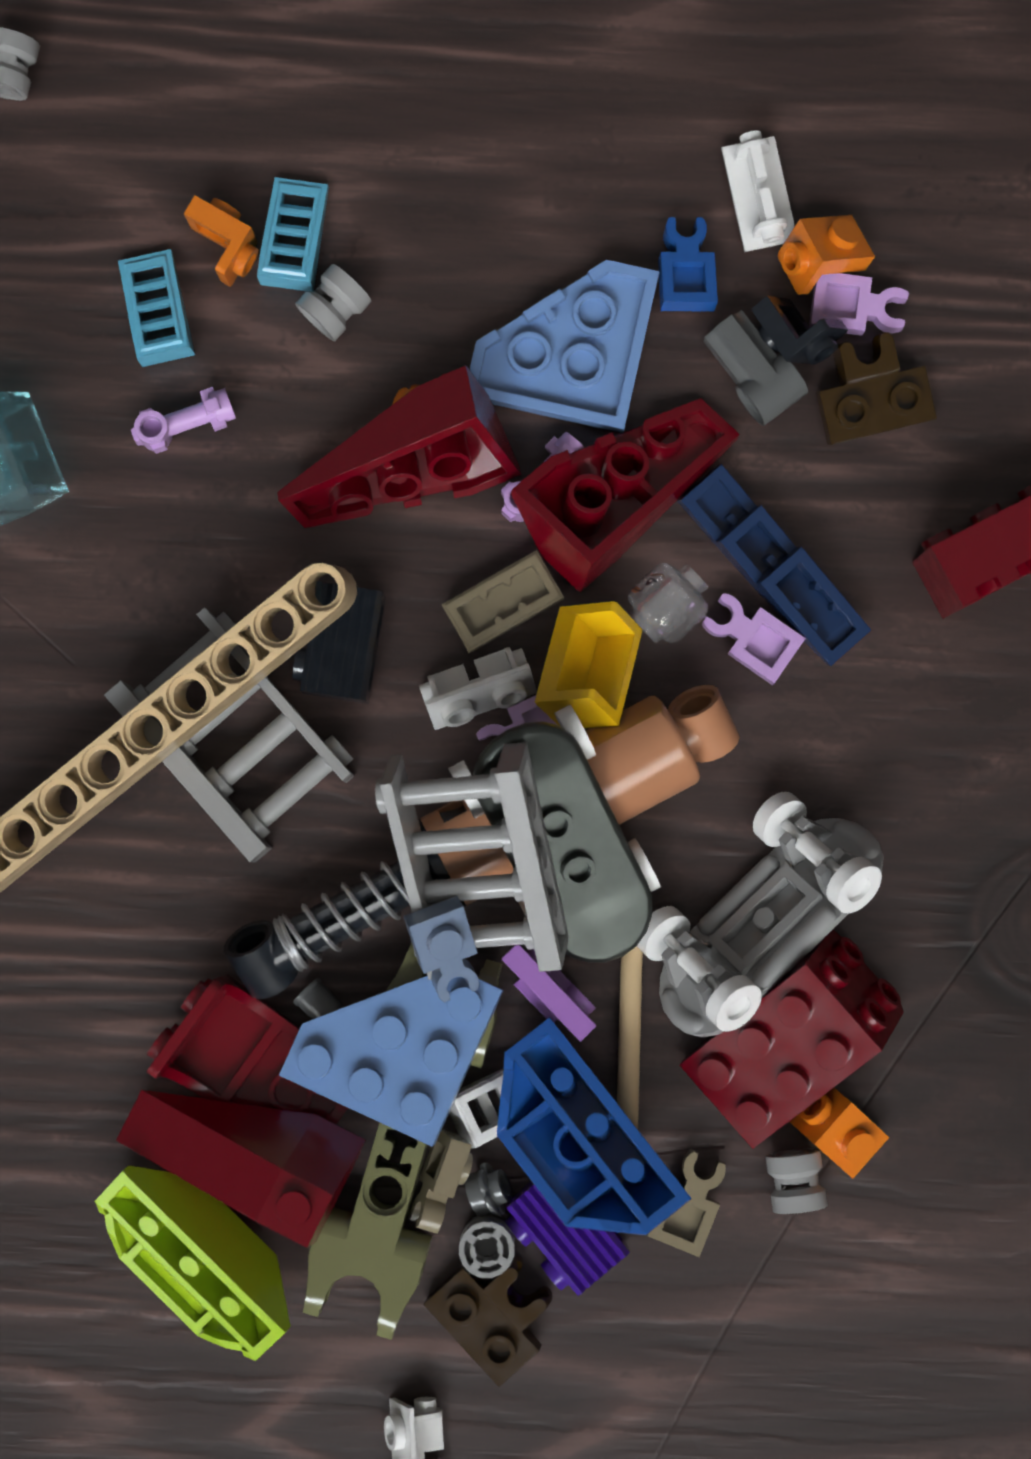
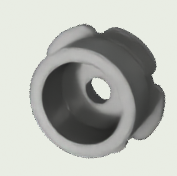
(488, 1191)

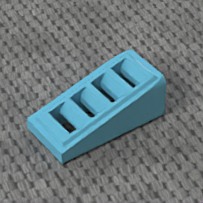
(288, 275)
(167, 347)

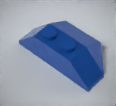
(580, 1141)

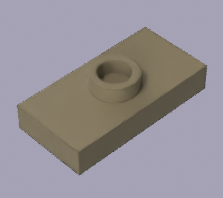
(503, 601)

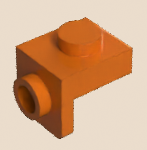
(222, 225)
(822, 248)
(840, 1131)

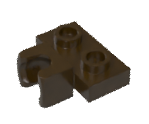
(874, 394)
(490, 1318)

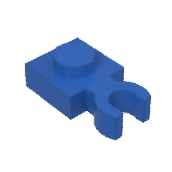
(686, 274)

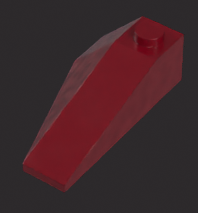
(420, 446)
(604, 497)
(254, 1158)

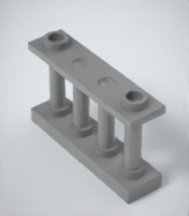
(215, 785)
(519, 833)

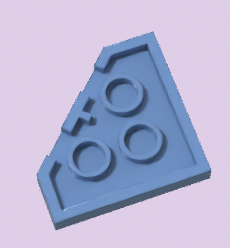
(573, 349)
(396, 1053)

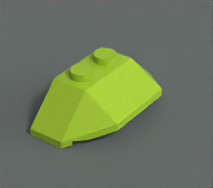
(197, 1259)

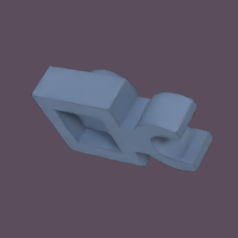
(442, 943)

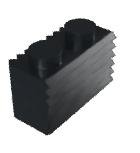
(343, 656)

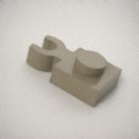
(444, 1169)
(691, 1224)

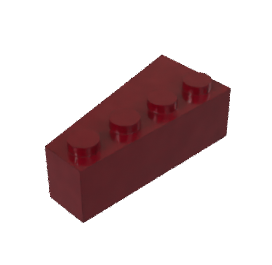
(979, 558)

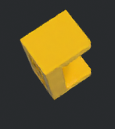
(589, 663)

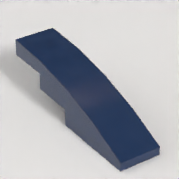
(774, 565)

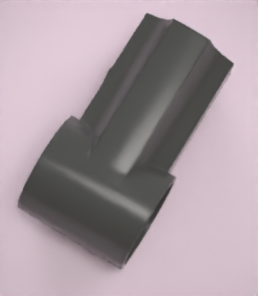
(763, 379)

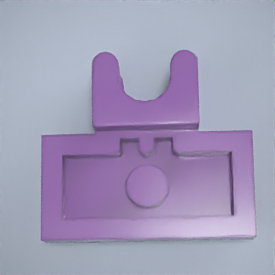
(550, 992)

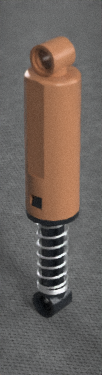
(635, 765)

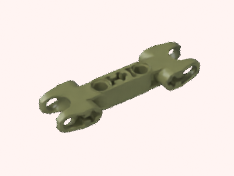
(373, 1237)

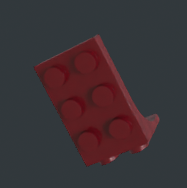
(800, 1041)
(234, 1051)

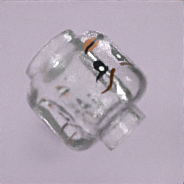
(668, 602)

